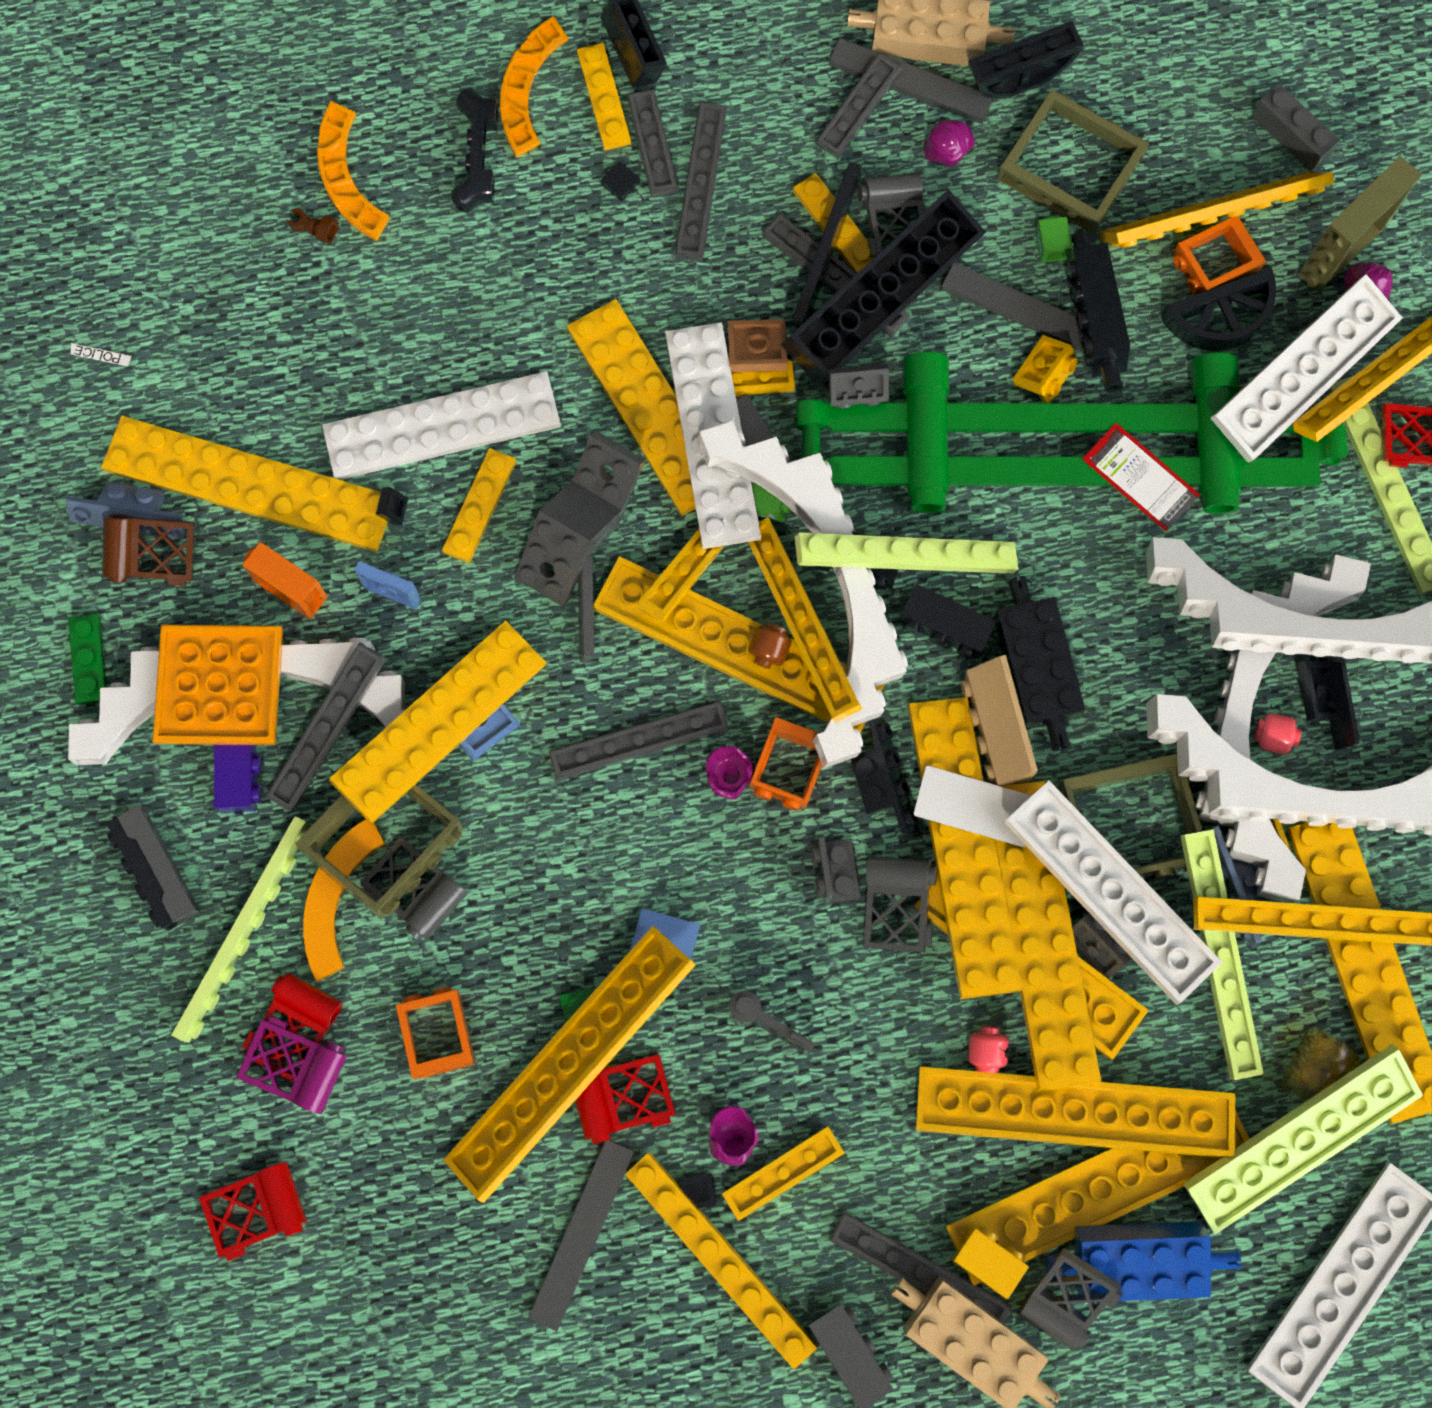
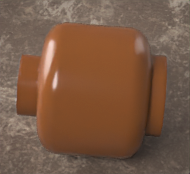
(769, 645)

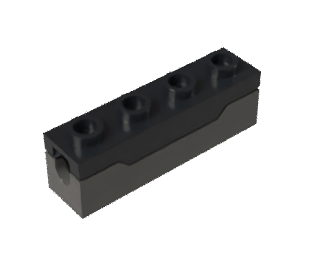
(153, 868)

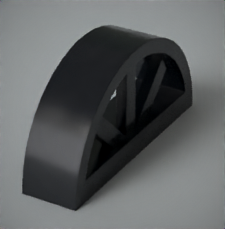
(1026, 62)
(1205, 302)

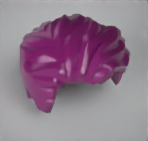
(948, 142)
(1379, 274)
(729, 771)
(732, 1135)

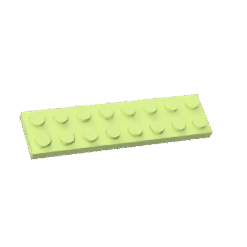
(1303, 1139)

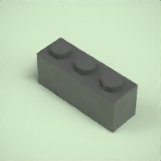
(1295, 128)
(851, 1355)

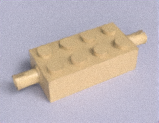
(931, 29)
(975, 1344)

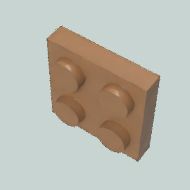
(757, 345)

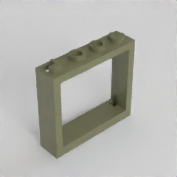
(1052, 196)
(1359, 224)
(1137, 771)
(337, 815)

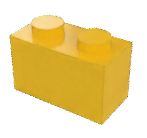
(990, 1262)

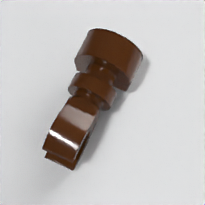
(323, 229)

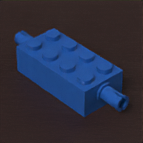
(1151, 1259)

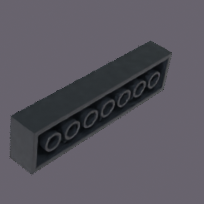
(883, 288)

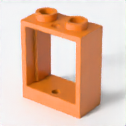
(1241, 244)
(284, 580)
(795, 734)
(443, 1064)

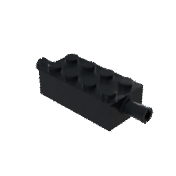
(1098, 310)
(1039, 662)

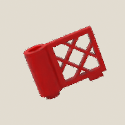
(1389, 427)
(299, 1002)
(599, 1112)
(278, 1203)

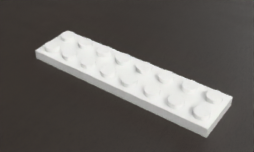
(1306, 368)
(706, 400)
(441, 425)
(1113, 892)
(1343, 1287)

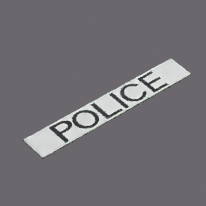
(99, 354)

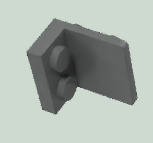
(857, 386)
(837, 871)
(1098, 946)

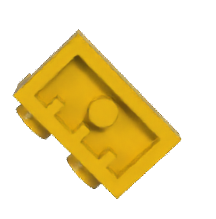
(1046, 368)

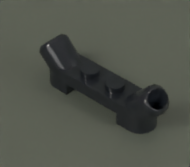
(480, 184)

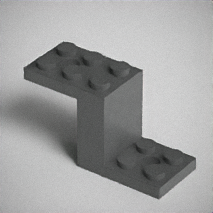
(579, 518)

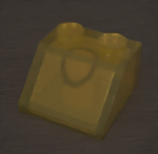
(1318, 1063)

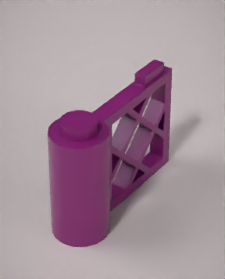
(316, 1074)

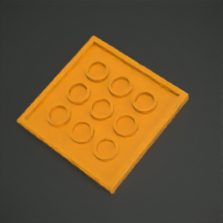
(218, 685)

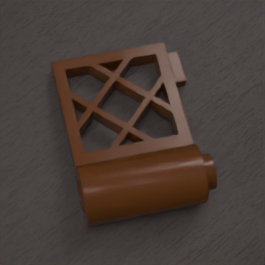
(123, 552)

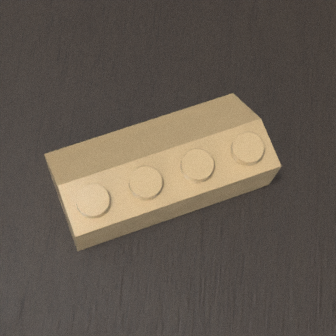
(999, 723)

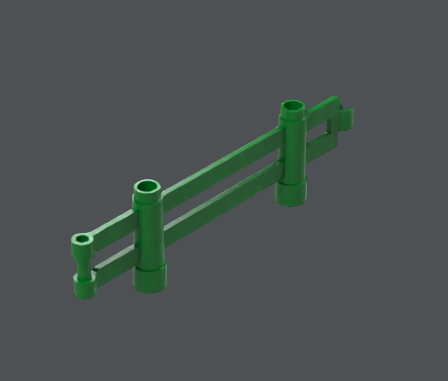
(929, 418)

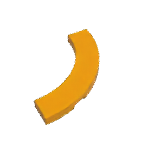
(518, 82)
(336, 176)
(325, 895)

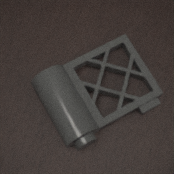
(889, 195)
(903, 878)
(430, 906)
(746, 1011)
(1057, 1313)

